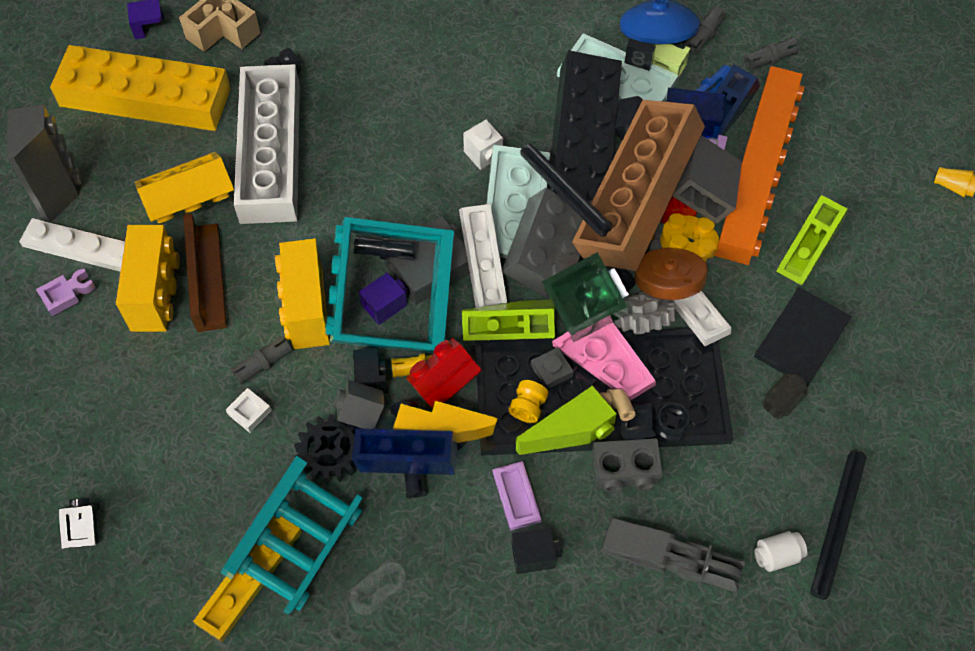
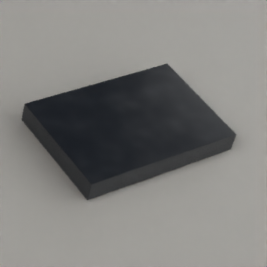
(802, 336)

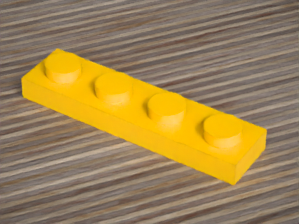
(236, 595)

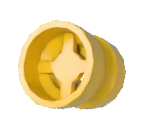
(527, 404)

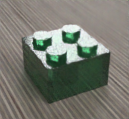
(585, 297)

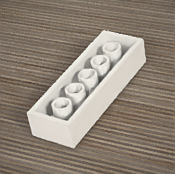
(267, 144)

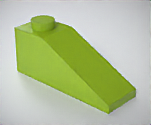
(812, 240)
(509, 321)
(571, 425)

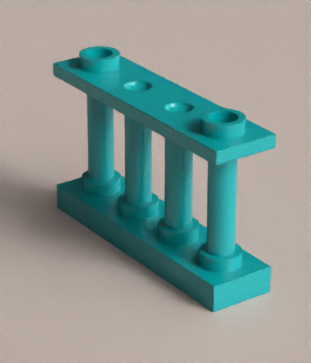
(260, 534)

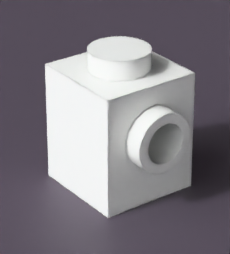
(480, 142)

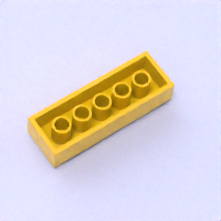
(141, 87)

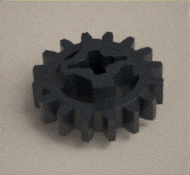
(324, 461)

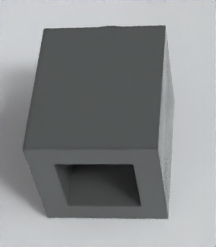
(359, 405)

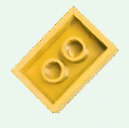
(184, 187)
(147, 278)
(302, 294)

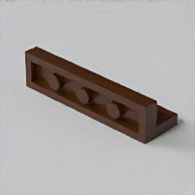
(204, 275)

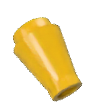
(959, 181)

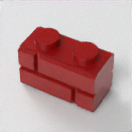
(443, 372)

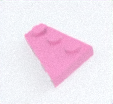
(609, 359)

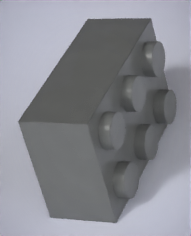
(543, 241)

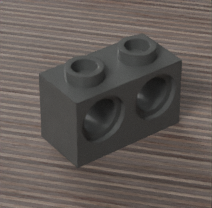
(624, 456)

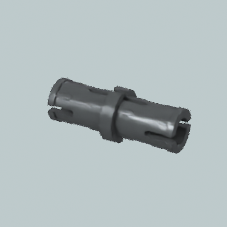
(706, 29)
(771, 54)
(261, 360)

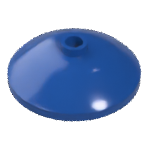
(659, 22)

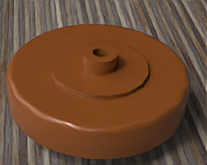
(671, 274)

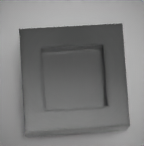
(552, 368)

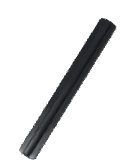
(566, 190)
(838, 525)

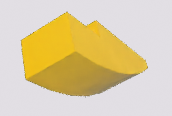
(444, 417)

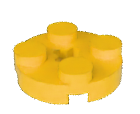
(701, 230)

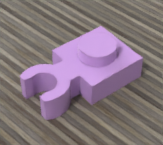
(62, 294)

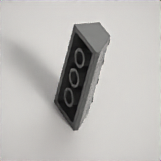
(42, 160)

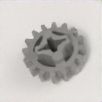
(646, 313)

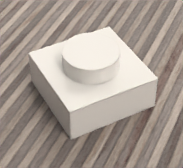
(248, 410)

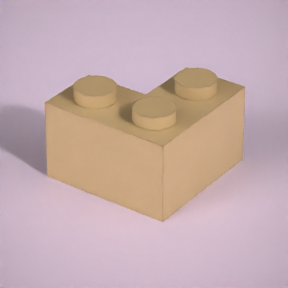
(213, 19)

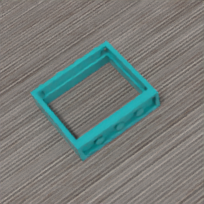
(439, 291)

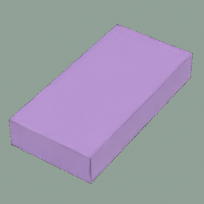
(516, 495)

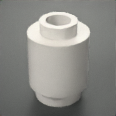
(780, 551)

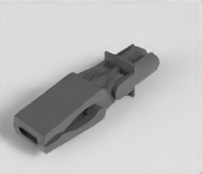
(662, 552)

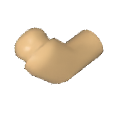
(619, 400)

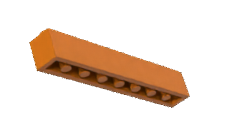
(759, 166)

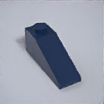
(738, 91)

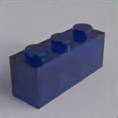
(405, 451)

